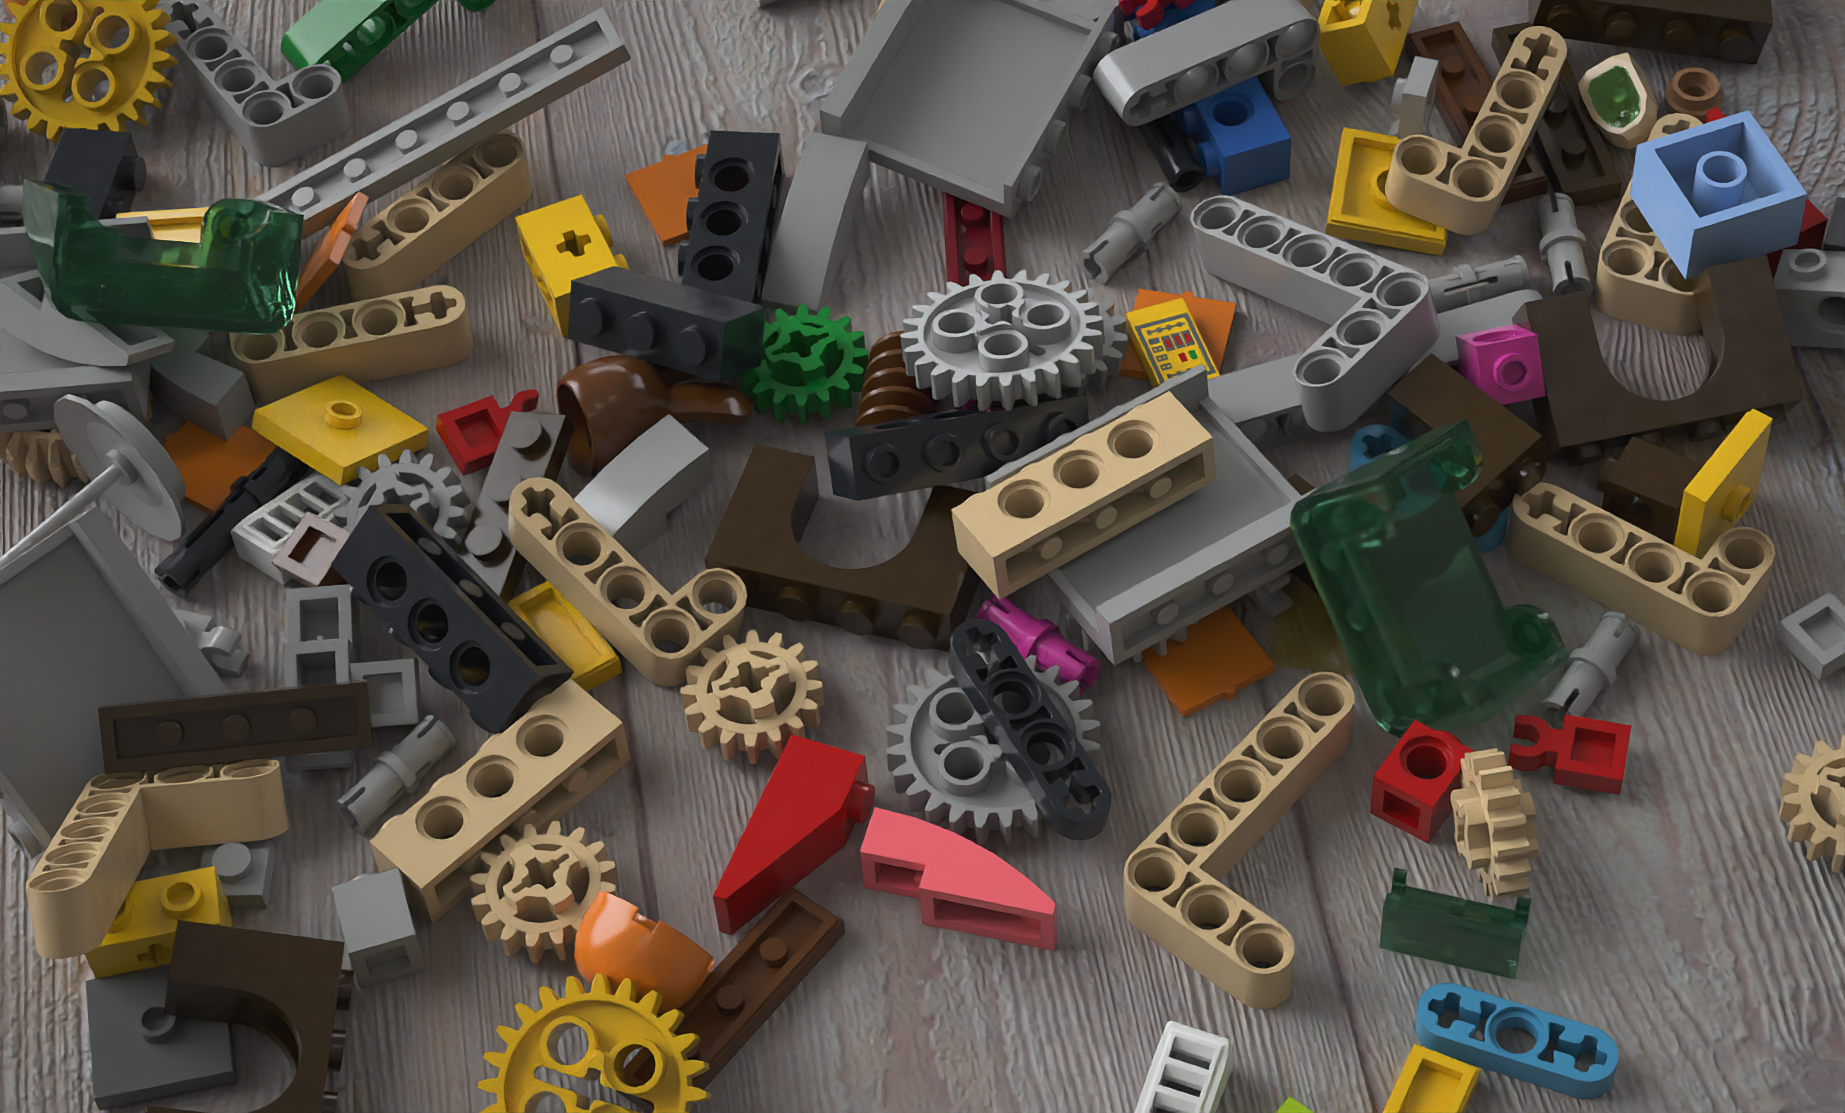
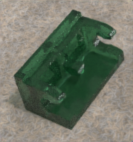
(1453, 928)

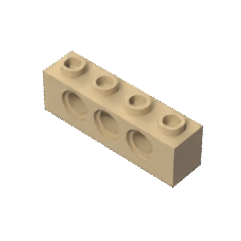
(1084, 494)
(585, 751)

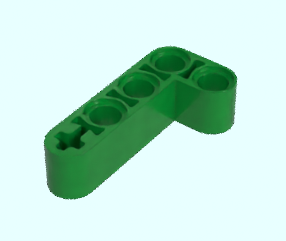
(353, 31)

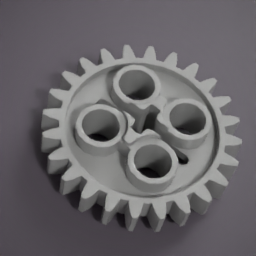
(1003, 340)
(996, 793)

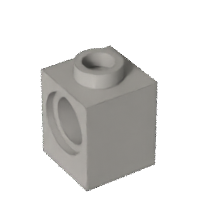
(378, 927)

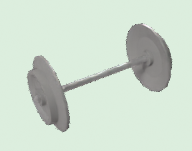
(123, 466)

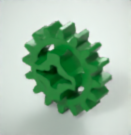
(807, 365)

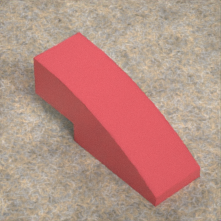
(956, 881)

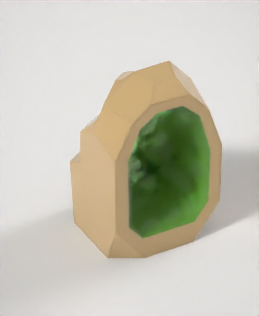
(1620, 100)

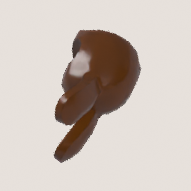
(627, 397)

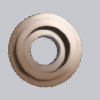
(1693, 93)

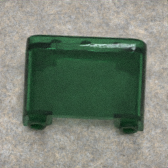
(231, 281)
(1416, 591)

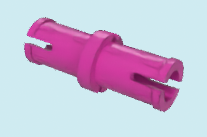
(1043, 641)

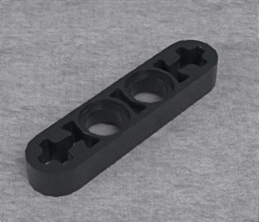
(1035, 725)

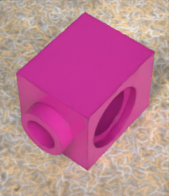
(1502, 363)

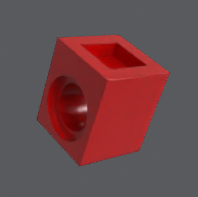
(1413, 802)

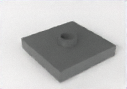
(149, 1054)

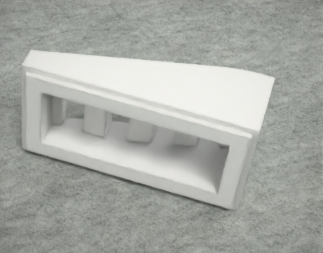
(257, 531)
(1192, 1060)

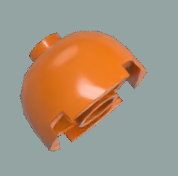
(631, 946)

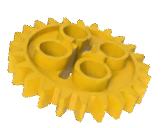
(132, 68)
(614, 1030)

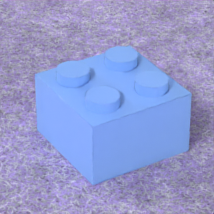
(1717, 193)

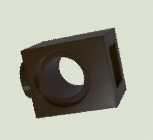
(1647, 487)

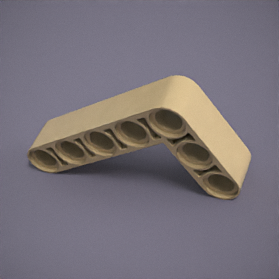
(125, 817)
(1230, 830)

